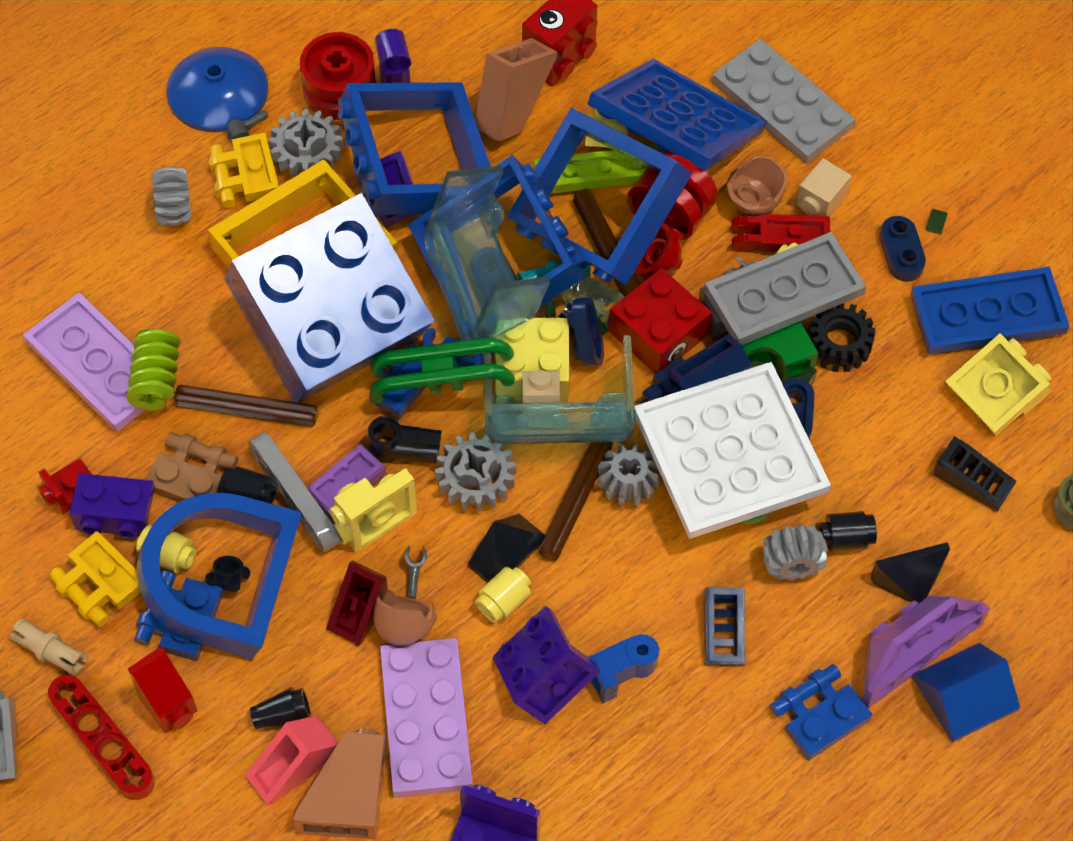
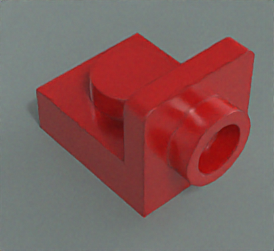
(61, 485)

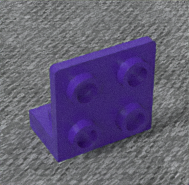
(543, 667)
(495, 818)

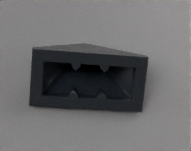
(506, 544)
(911, 573)

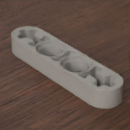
(294, 491)

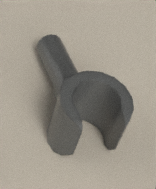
(239, 129)
(414, 571)

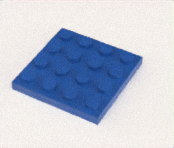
(677, 114)

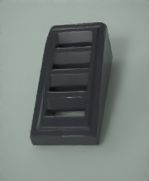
(957, 478)

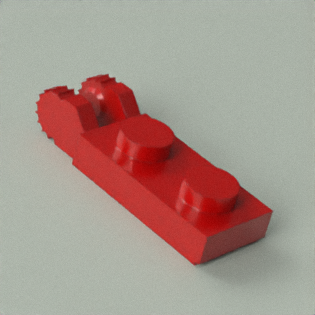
(776, 231)

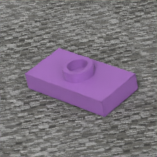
(350, 469)

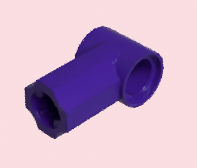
(393, 56)

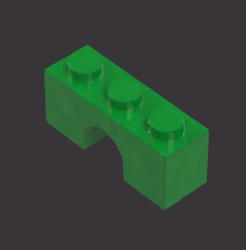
(786, 348)

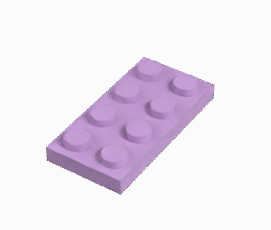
(88, 357)
(425, 718)

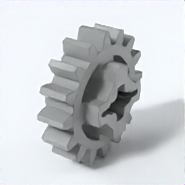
(291, 136)
(468, 484)

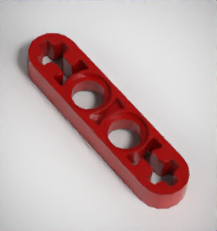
(104, 734)

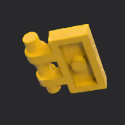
(255, 168)
(106, 570)

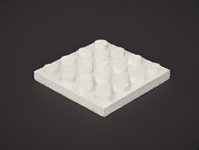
(731, 450)

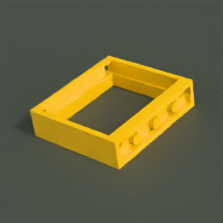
(277, 206)

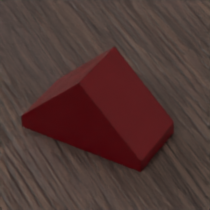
(356, 602)

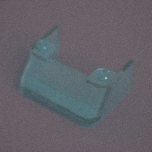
(471, 260)
(582, 422)

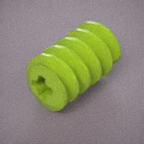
(153, 369)

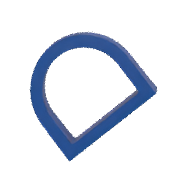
(210, 631)

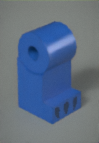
(623, 661)

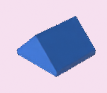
(968, 690)

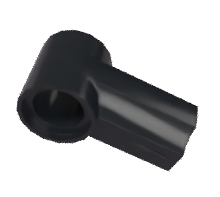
(405, 442)

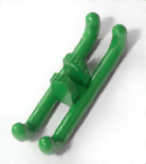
(440, 366)

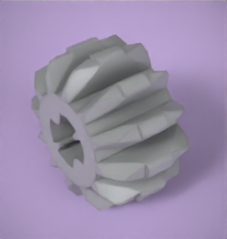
(171, 196)
(628, 475)
(795, 552)

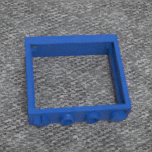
(443, 96)
(513, 174)
(648, 217)

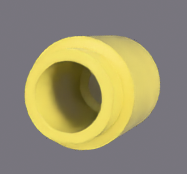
(176, 551)
(503, 594)

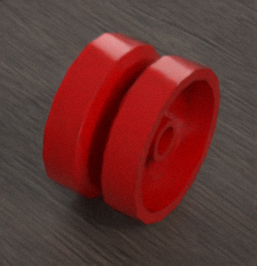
(329, 65)
(693, 202)

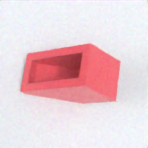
(291, 758)

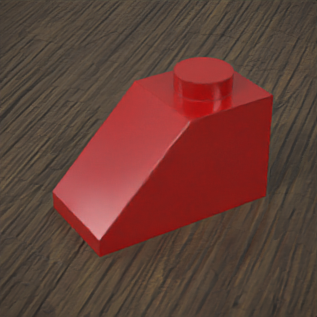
(162, 690)

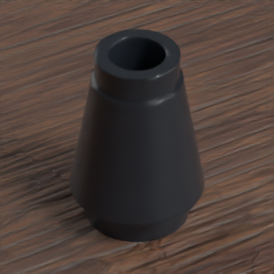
(281, 708)

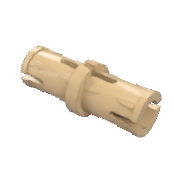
(48, 647)

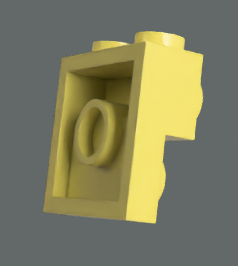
(1000, 383)
(370, 512)

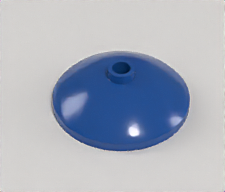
(213, 101)

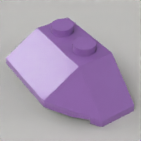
(916, 641)

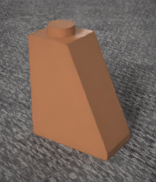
(511, 87)
(347, 790)

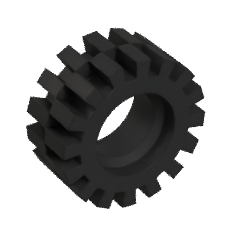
(842, 354)

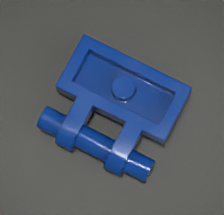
(193, 595)
(826, 722)

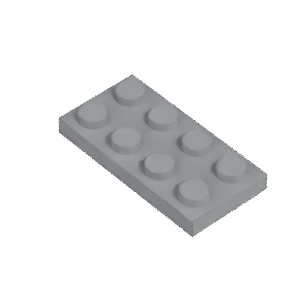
(781, 95)
(784, 288)

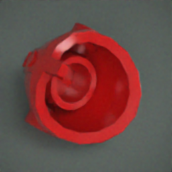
(663, 252)

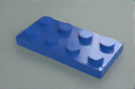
(979, 308)

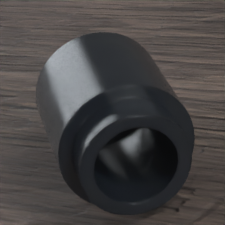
(247, 484)
(849, 531)

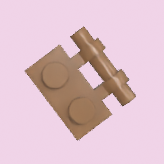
(181, 480)

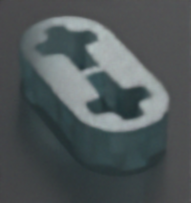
(600, 294)

